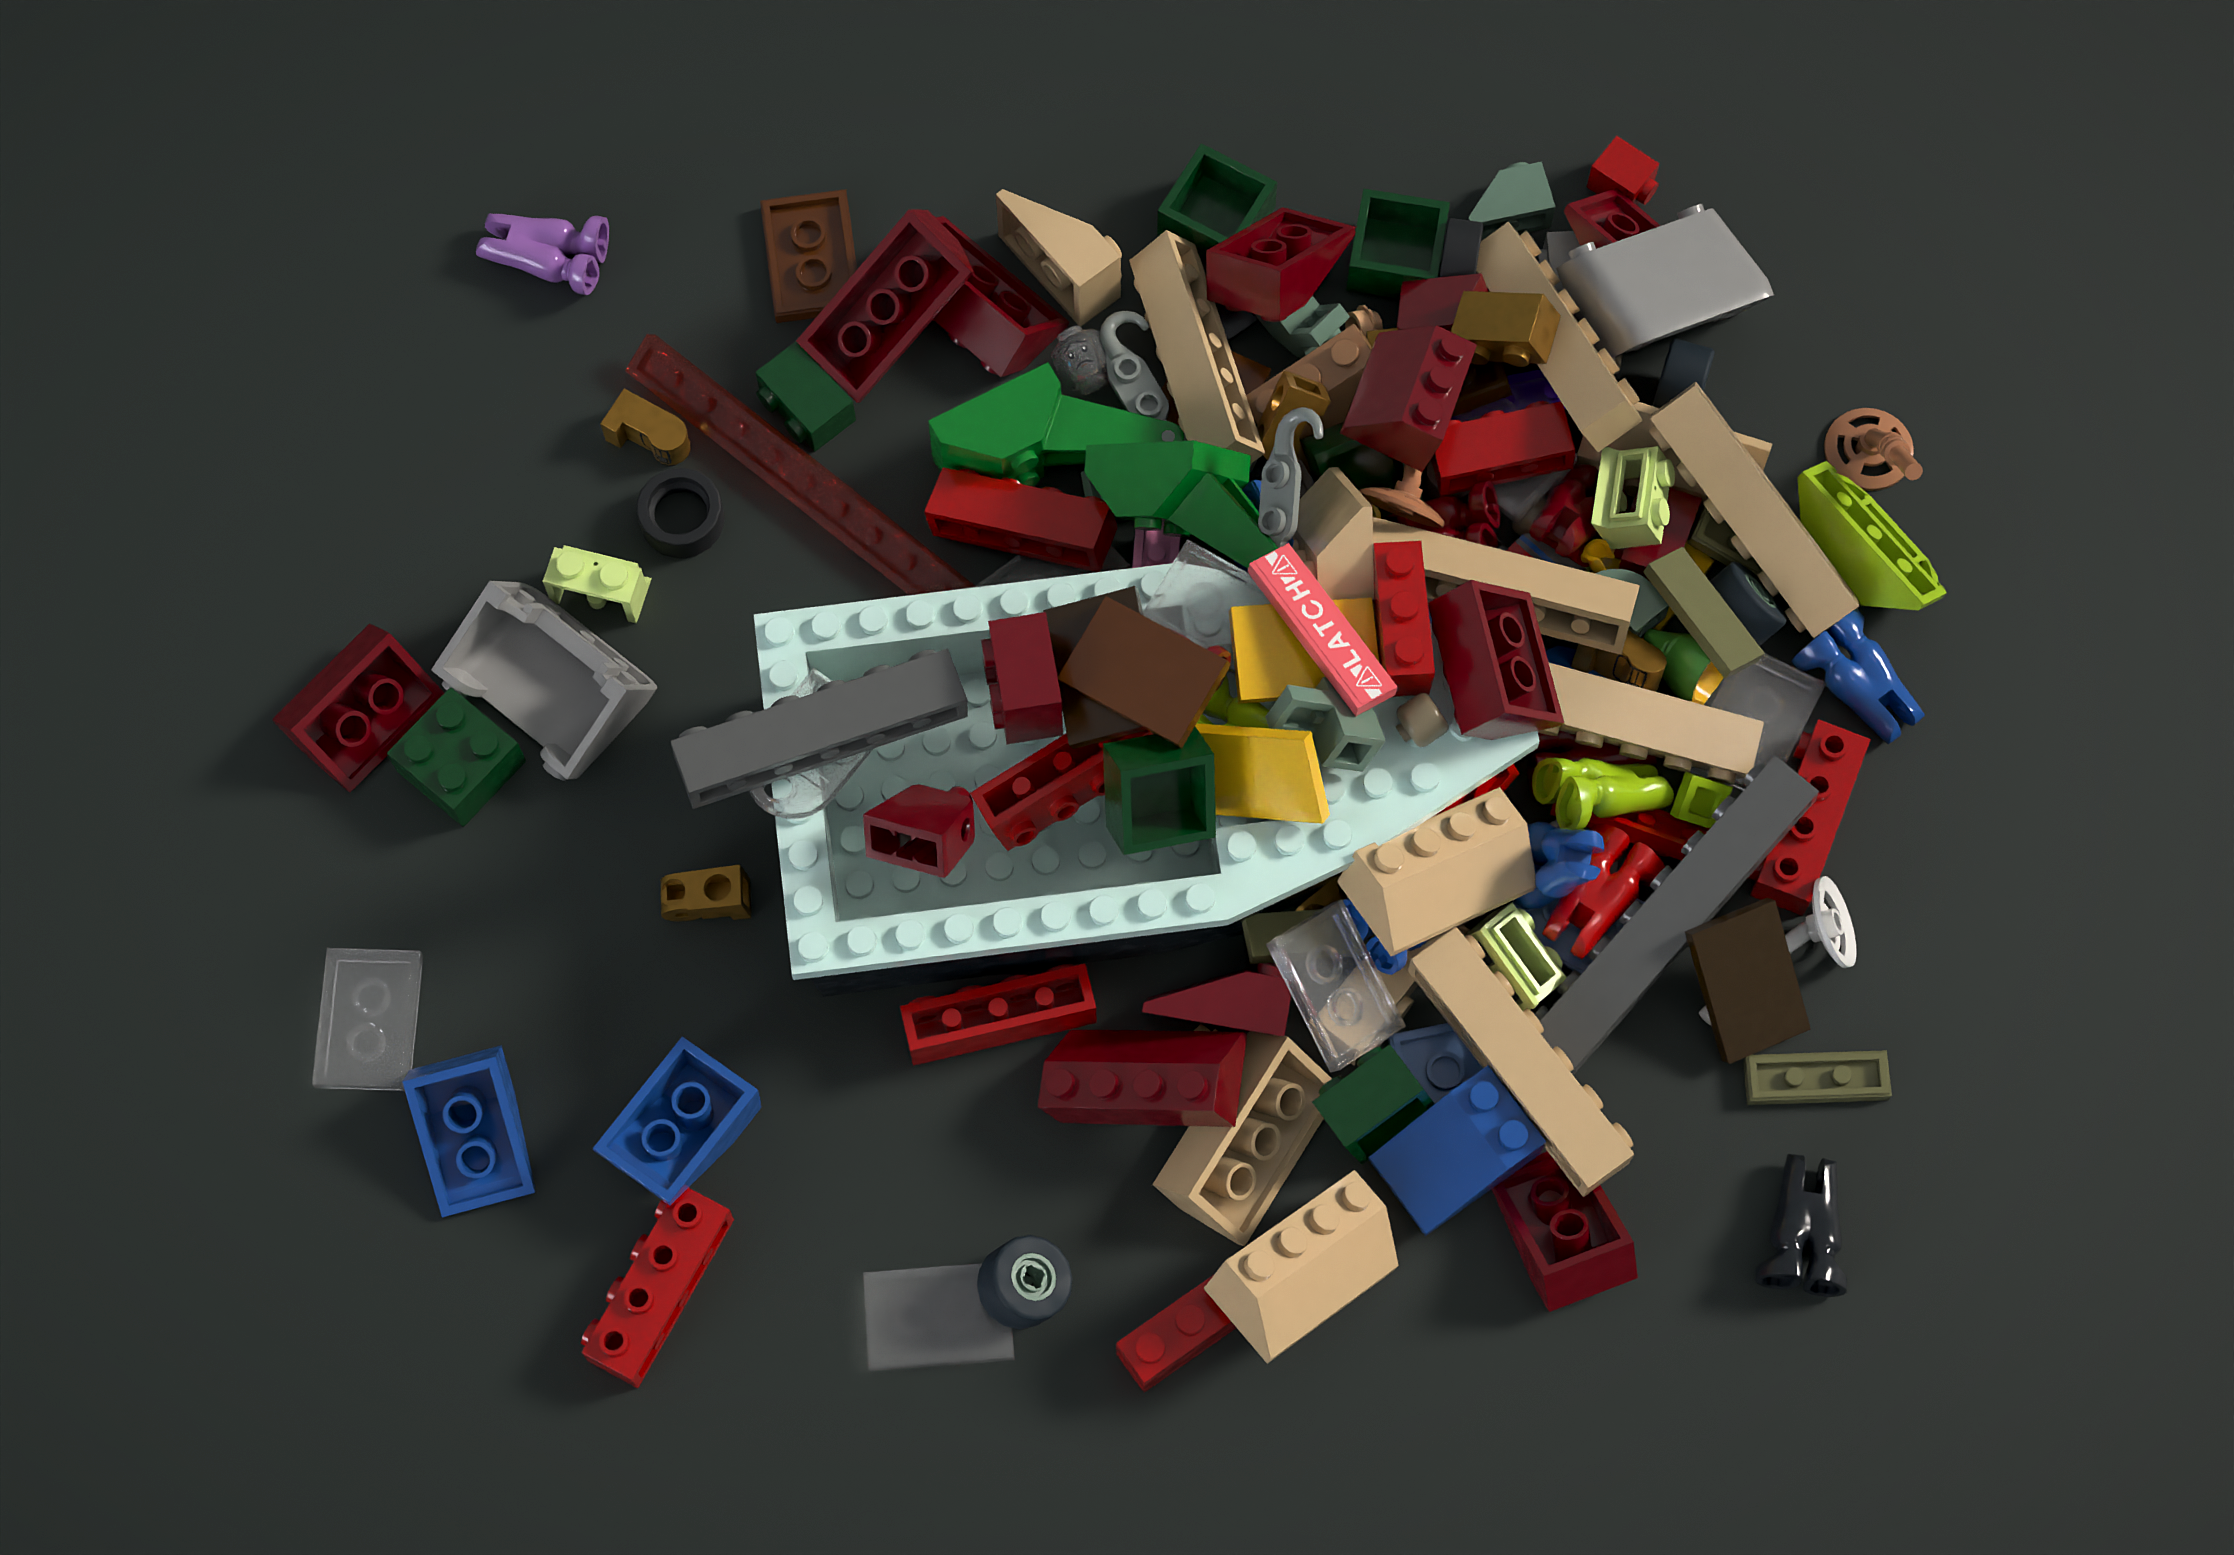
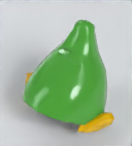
(1688, 668)

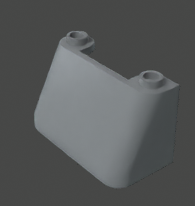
(1662, 281)
(544, 675)

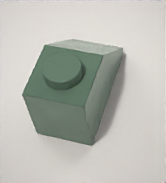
(1516, 196)

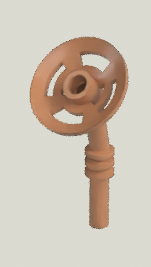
(1874, 447)
(1404, 499)

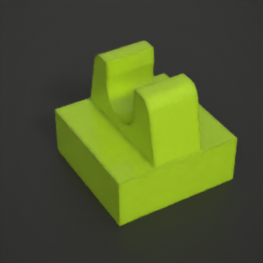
(1699, 799)

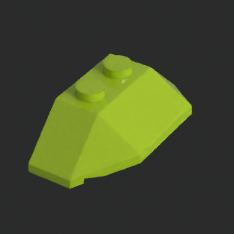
(1865, 543)

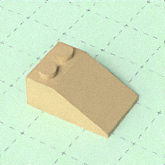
(1063, 255)

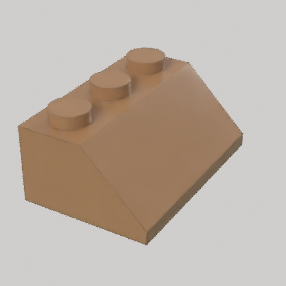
(1334, 364)

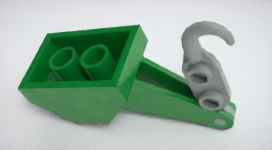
(1033, 426)
(1200, 488)

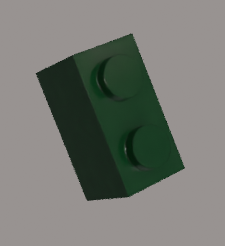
(804, 396)

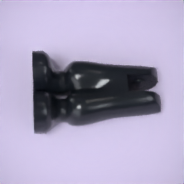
(1807, 1222)

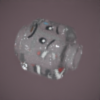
(1080, 360)

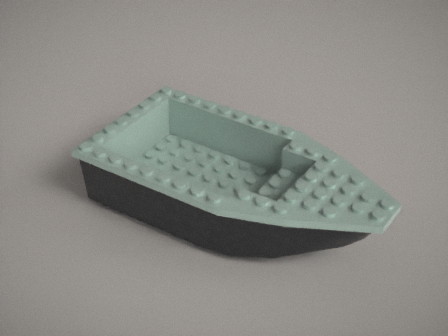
(1071, 888)

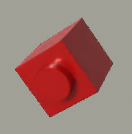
(1625, 169)

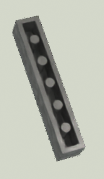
(819, 727)

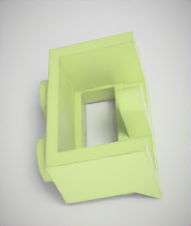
(1652, 511)
(597, 577)
(1540, 960)

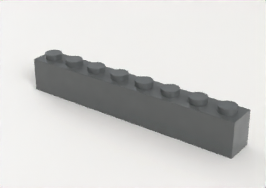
(1682, 899)

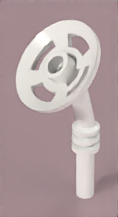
(1822, 926)

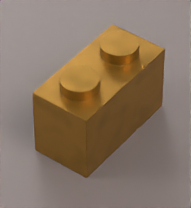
(1507, 326)

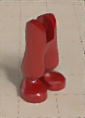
(1603, 901)

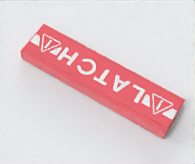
(1322, 629)

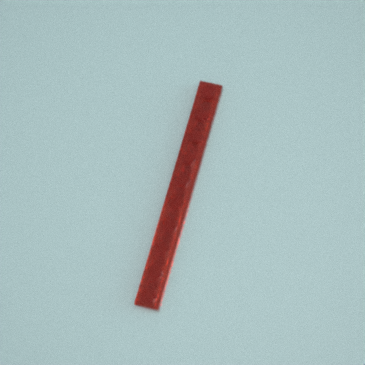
(791, 471)

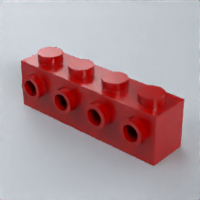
(1021, 519)
(1831, 764)
(1042, 790)
(999, 1013)
(656, 1286)

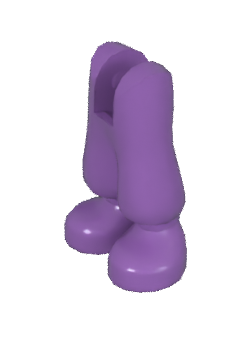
(542, 248)

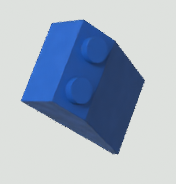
(679, 1122)
(470, 1130)
(1458, 1150)

